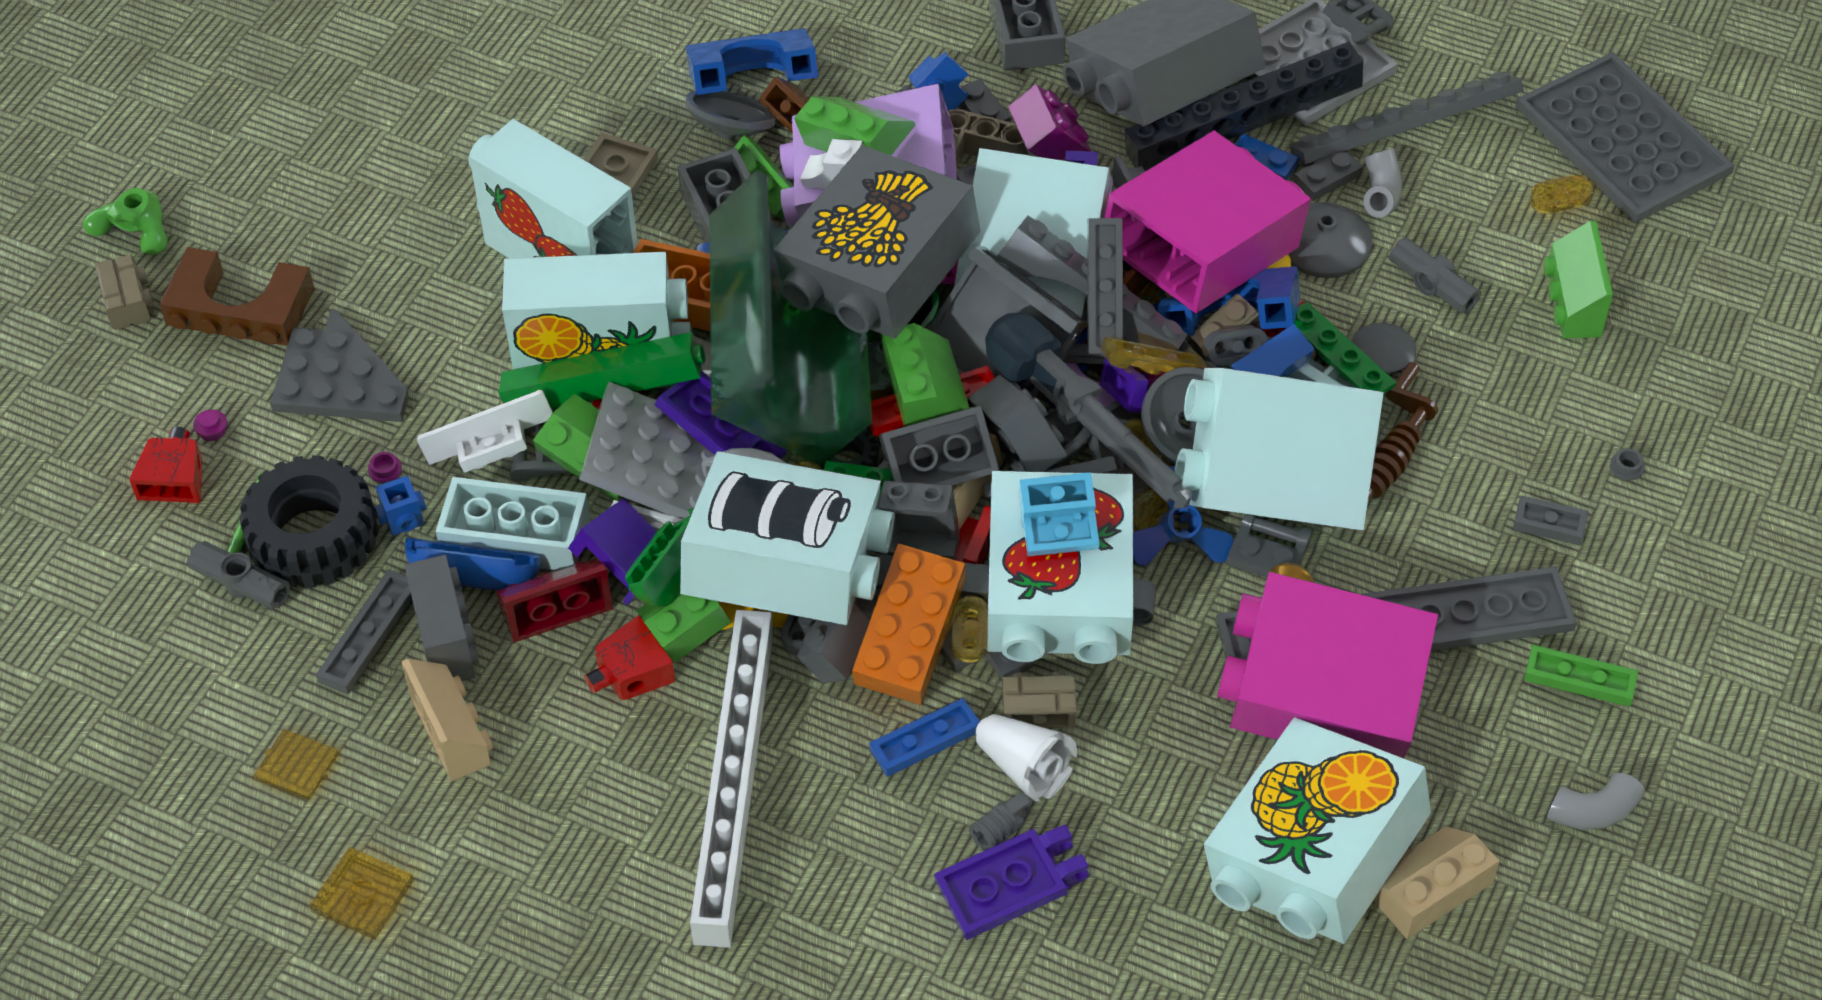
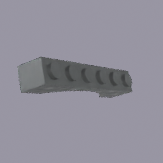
(1040, 253)

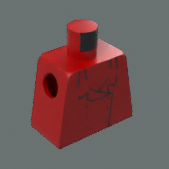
(169, 469)
(631, 662)

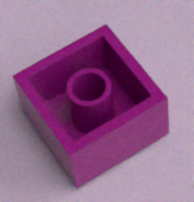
(1048, 124)

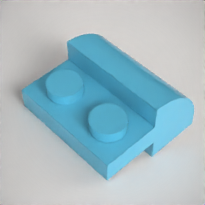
(1058, 514)

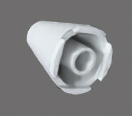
(1028, 754)

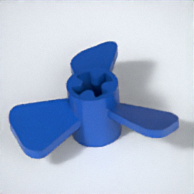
(1150, 541)

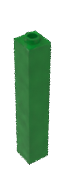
(629, 366)

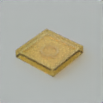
(362, 893)

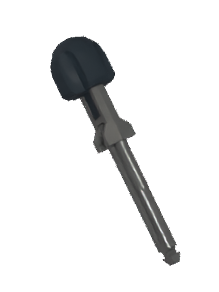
(1030, 356)

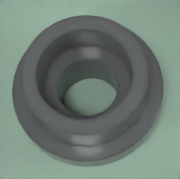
(1629, 458)

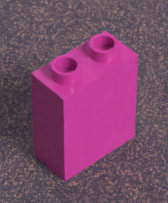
(1207, 220)
(1330, 662)

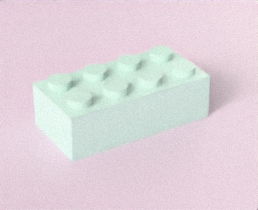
(514, 519)

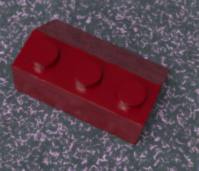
(555, 599)

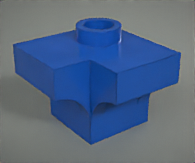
(946, 73)

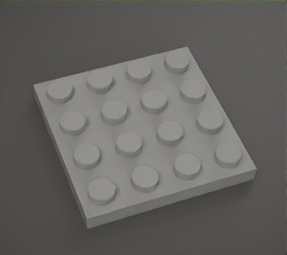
(1309, 32)
(644, 454)

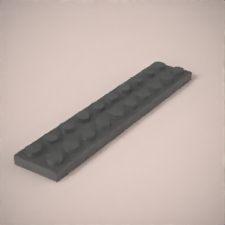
(1467, 609)

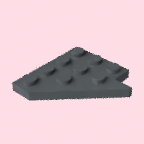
(337, 376)

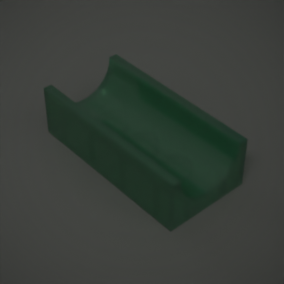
(774, 366)

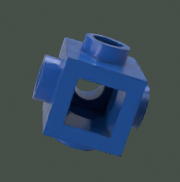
(399, 506)

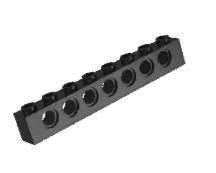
(1248, 105)

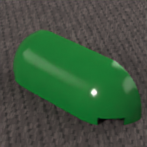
(657, 571)

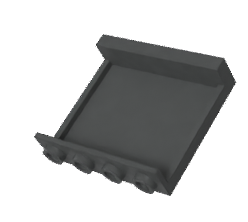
(987, 293)

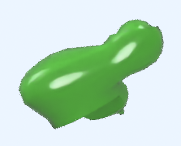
(134, 212)

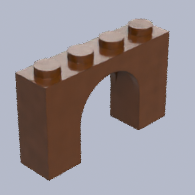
(265, 319)

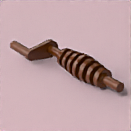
(1400, 443)

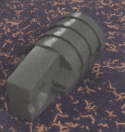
(1000, 822)

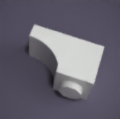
(823, 168)

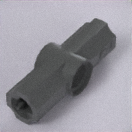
(1434, 275)
(238, 575)

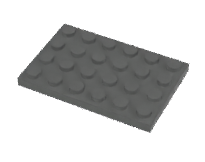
(1624, 137)

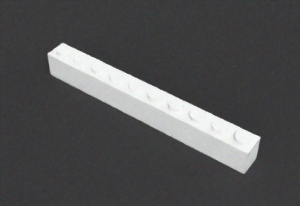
(732, 780)

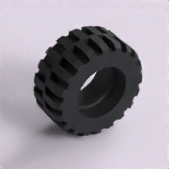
(301, 488)

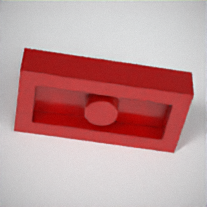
(975, 538)

